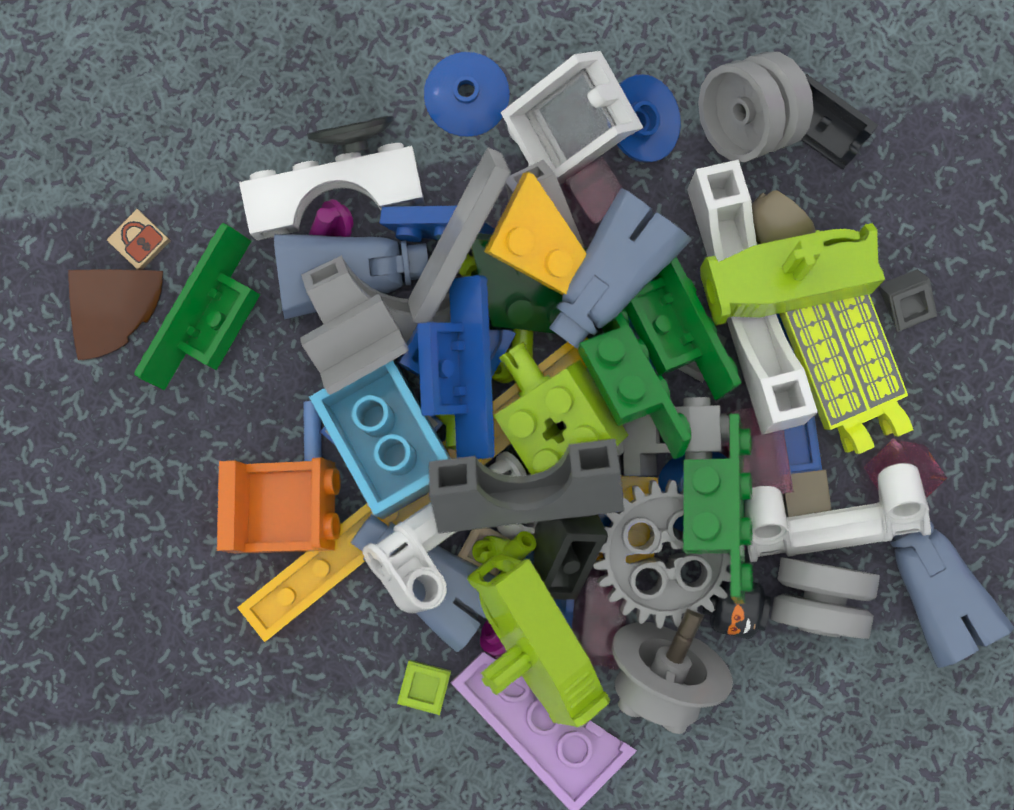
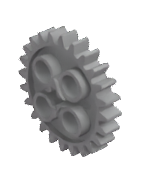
(670, 593)

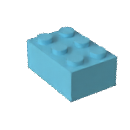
(382, 437)

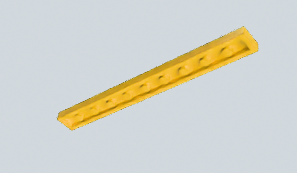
(320, 571)

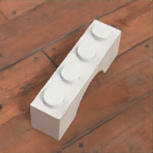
(278, 201)

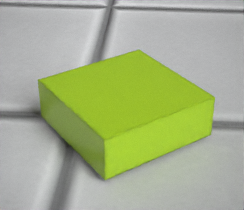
(424, 687)

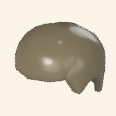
(779, 218)

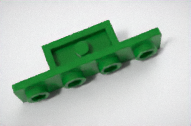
(205, 313)
(679, 331)
(630, 385)
(715, 508)

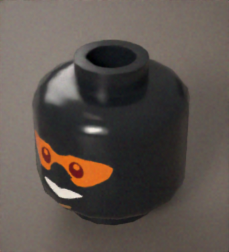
(740, 619)

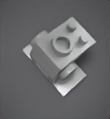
(708, 434)

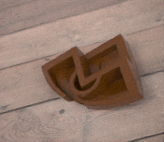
(110, 307)

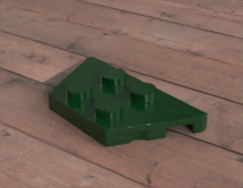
(513, 297)

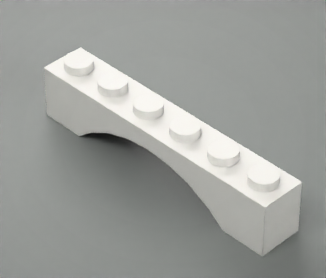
(767, 361)

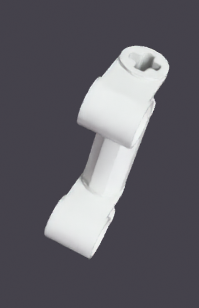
(899, 511)
(415, 539)

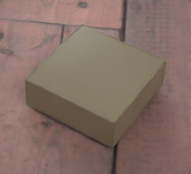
(809, 494)

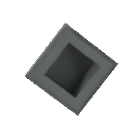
(909, 299)

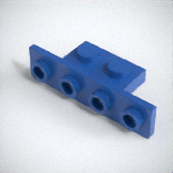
(458, 367)

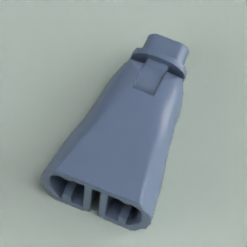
(375, 260)
(619, 263)
(947, 597)
(457, 615)

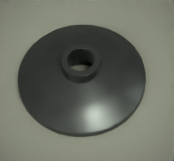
(352, 136)

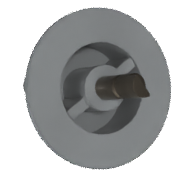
(668, 673)

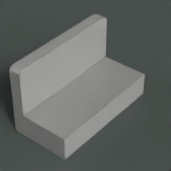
(354, 344)

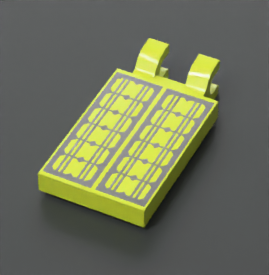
(849, 369)

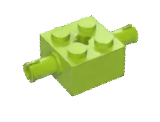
(547, 401)

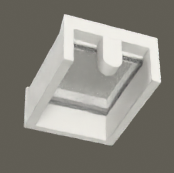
(572, 115)

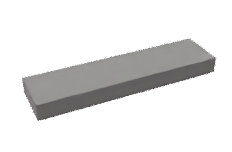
(458, 236)

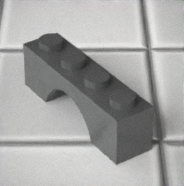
(578, 485)

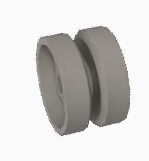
(755, 106)
(825, 599)

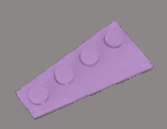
(564, 757)

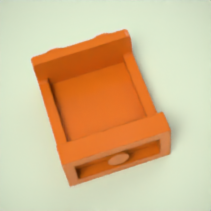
(277, 506)

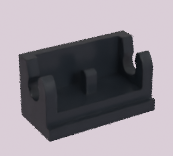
(836, 126)

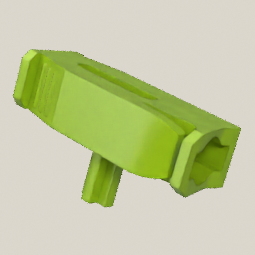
(793, 274)
(536, 643)

